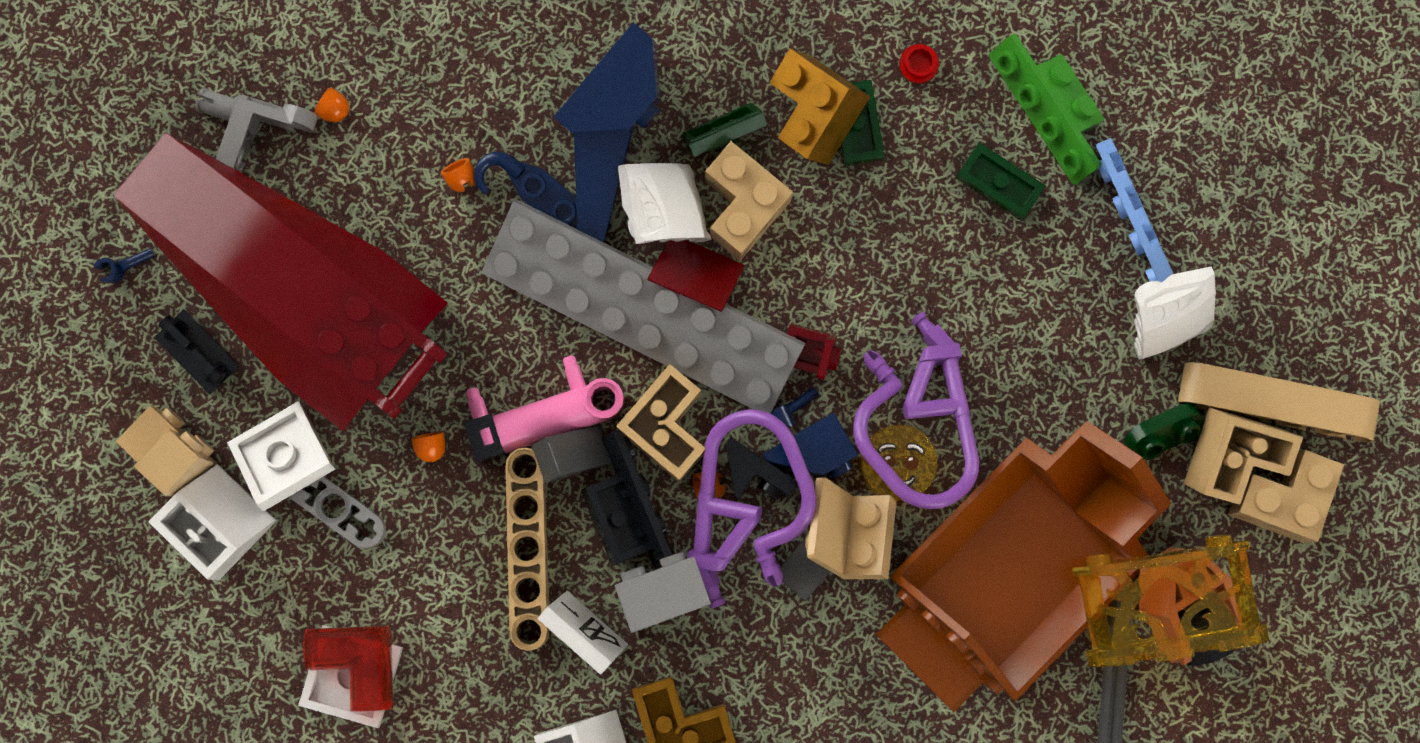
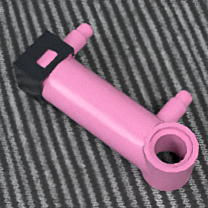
(521, 427)

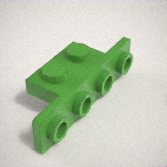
(1053, 103)

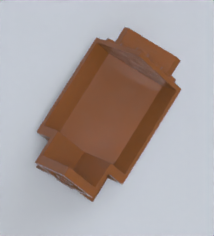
(996, 580)

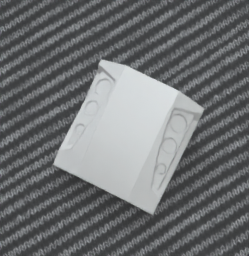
(662, 202)
(1173, 311)

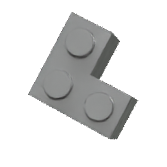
(662, 592)

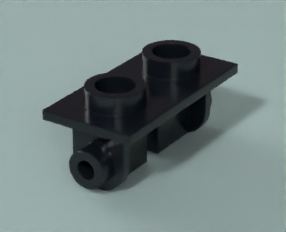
(195, 351)

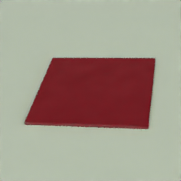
(696, 273)

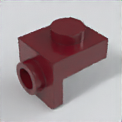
(819, 350)

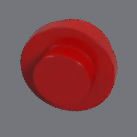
(919, 63)

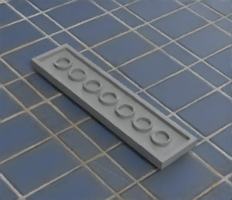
(616, 299)

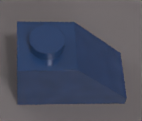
(823, 448)

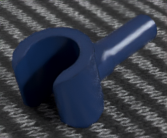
(119, 267)
(784, 411)

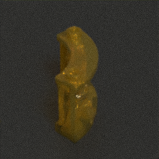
(1223, 629)

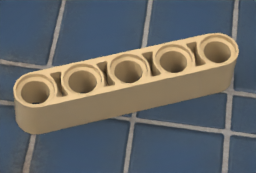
(1280, 400)
(517, 531)

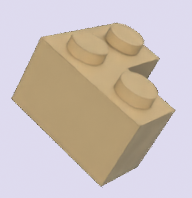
(754, 198)
(654, 426)
(1231, 448)
(166, 452)
(1296, 505)

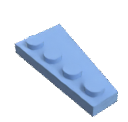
(1130, 206)

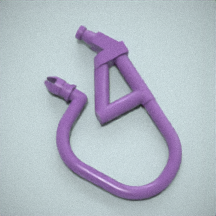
(940, 352)
(749, 515)

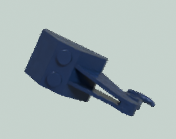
(602, 116)

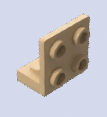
(851, 532)

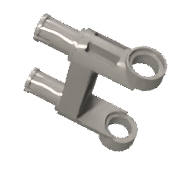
(244, 118)

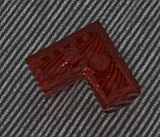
(362, 651)

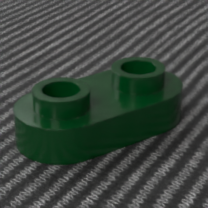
(1165, 431)

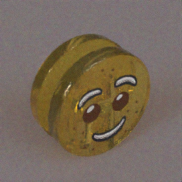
(907, 453)

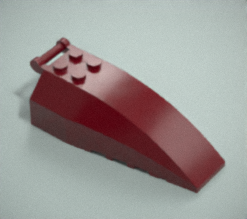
(290, 284)

